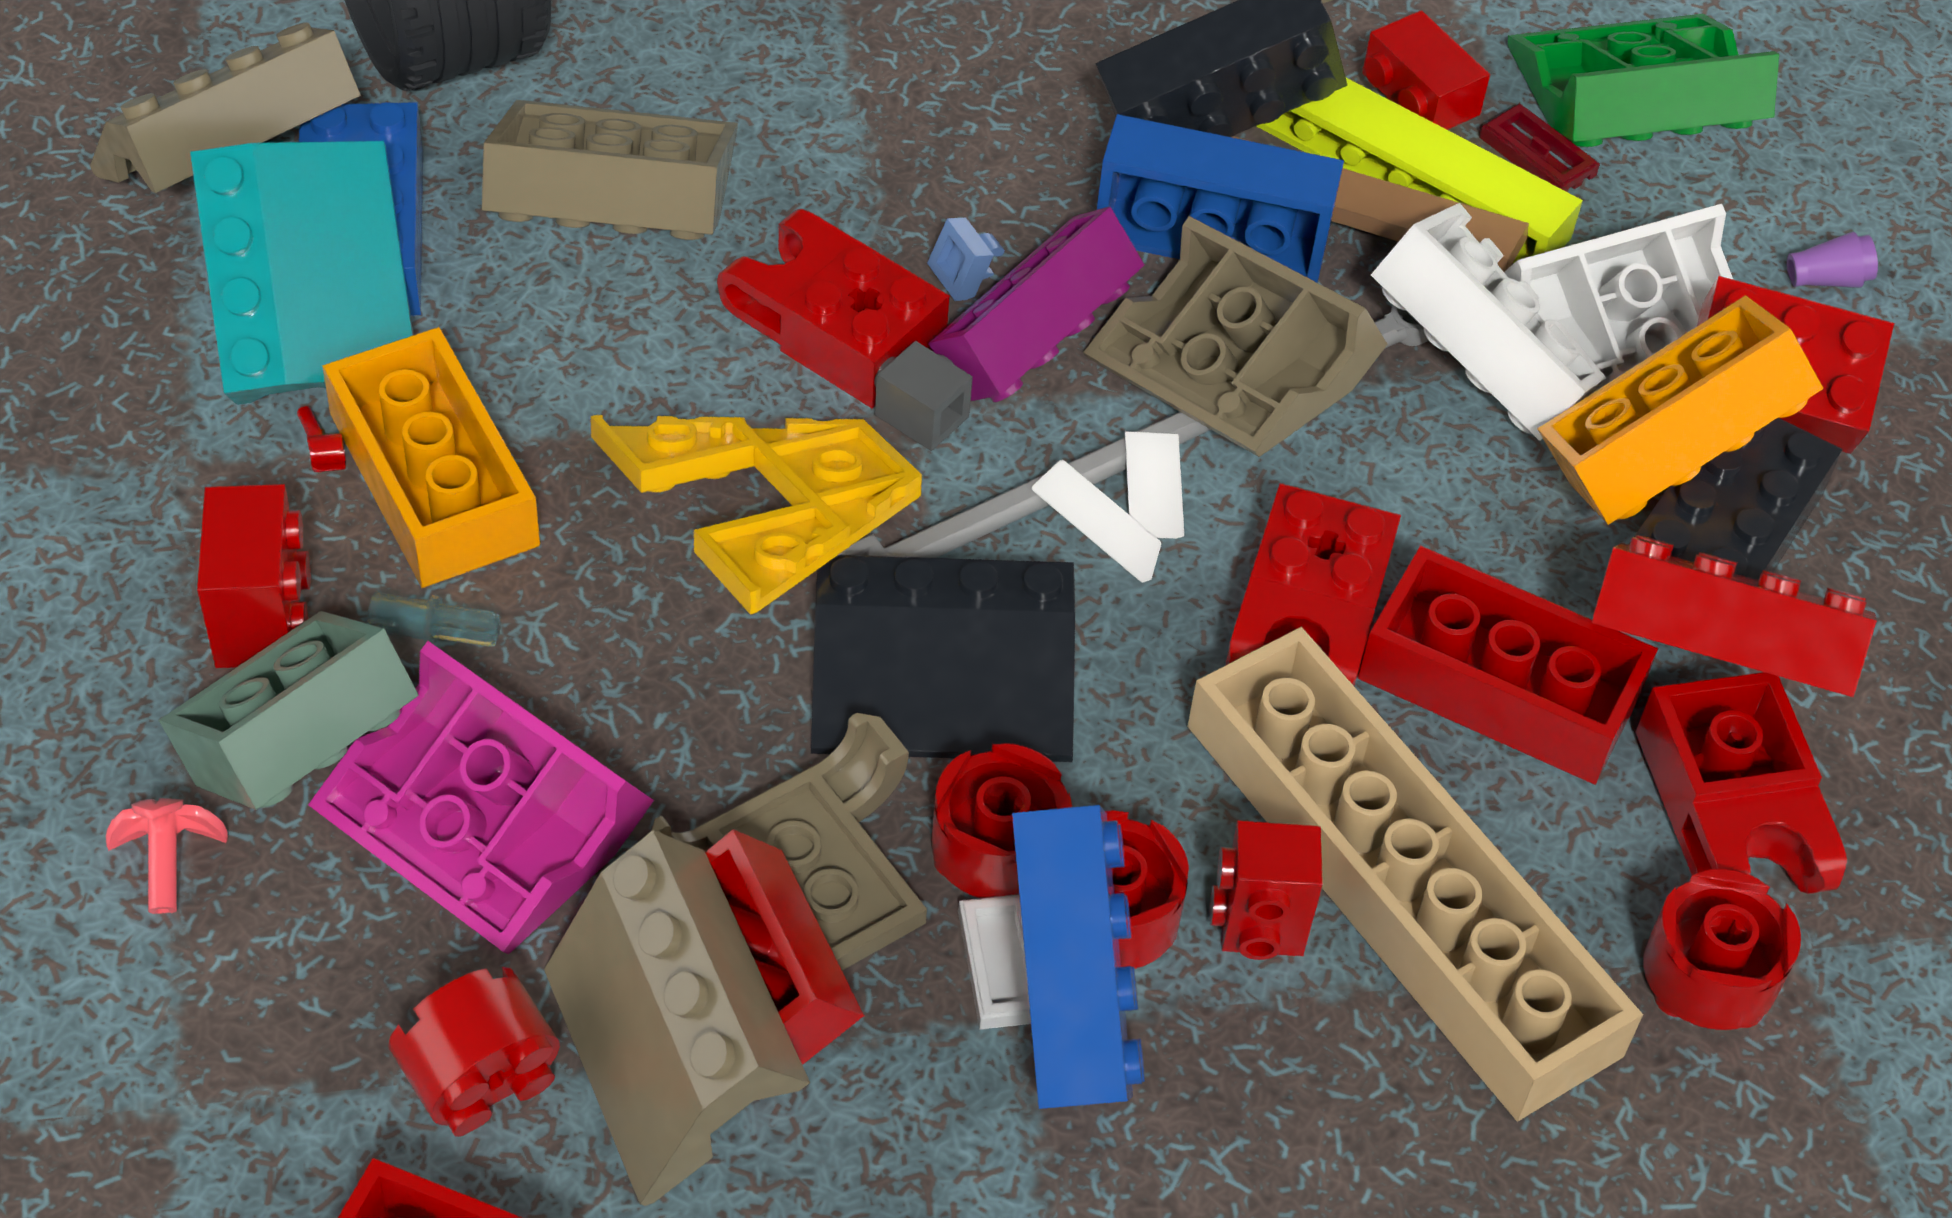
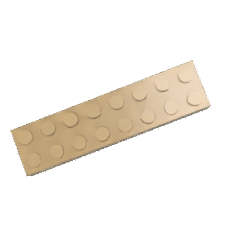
(1415, 874)

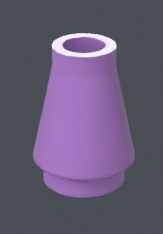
(1835, 263)

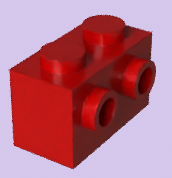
(1425, 71)
(1267, 889)

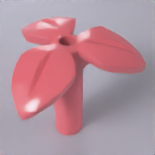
(162, 823)

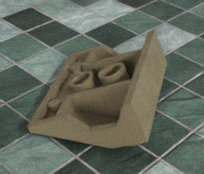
(236, 105)
(1239, 341)
(668, 1011)

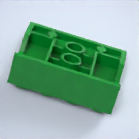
(1645, 78)

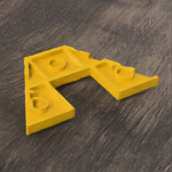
(831, 472)

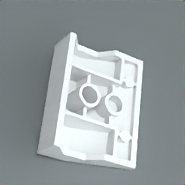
(1630, 288)

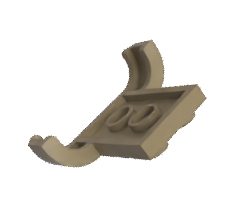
(817, 826)

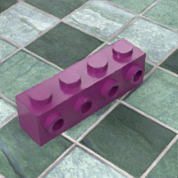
(1040, 304)

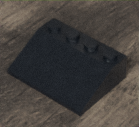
(946, 653)

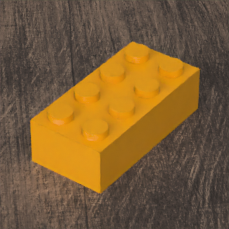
(1681, 409)
(431, 457)

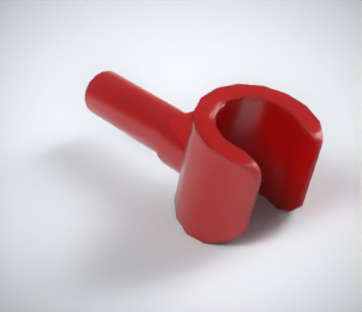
(326, 450)

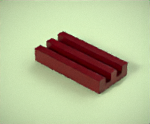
(1534, 154)

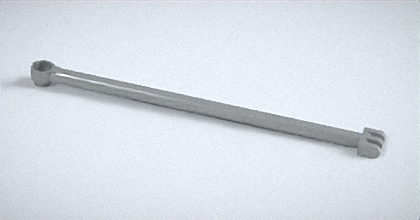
(1095, 467)

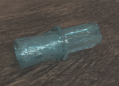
(433, 620)

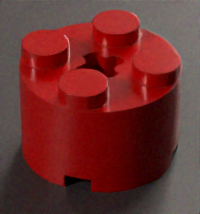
(975, 820)
(1155, 887)
(1720, 950)
(474, 1048)

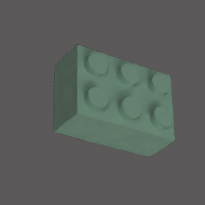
(290, 709)

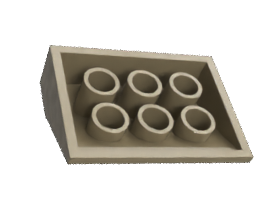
(608, 168)

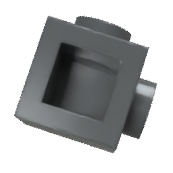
(922, 395)

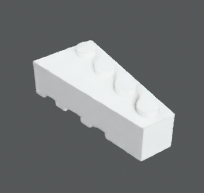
(1486, 320)

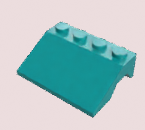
(298, 259)

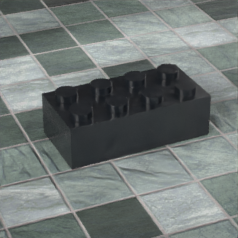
(1229, 67)
(1747, 500)

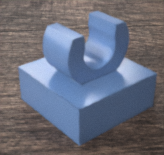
(963, 258)

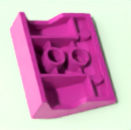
(480, 803)

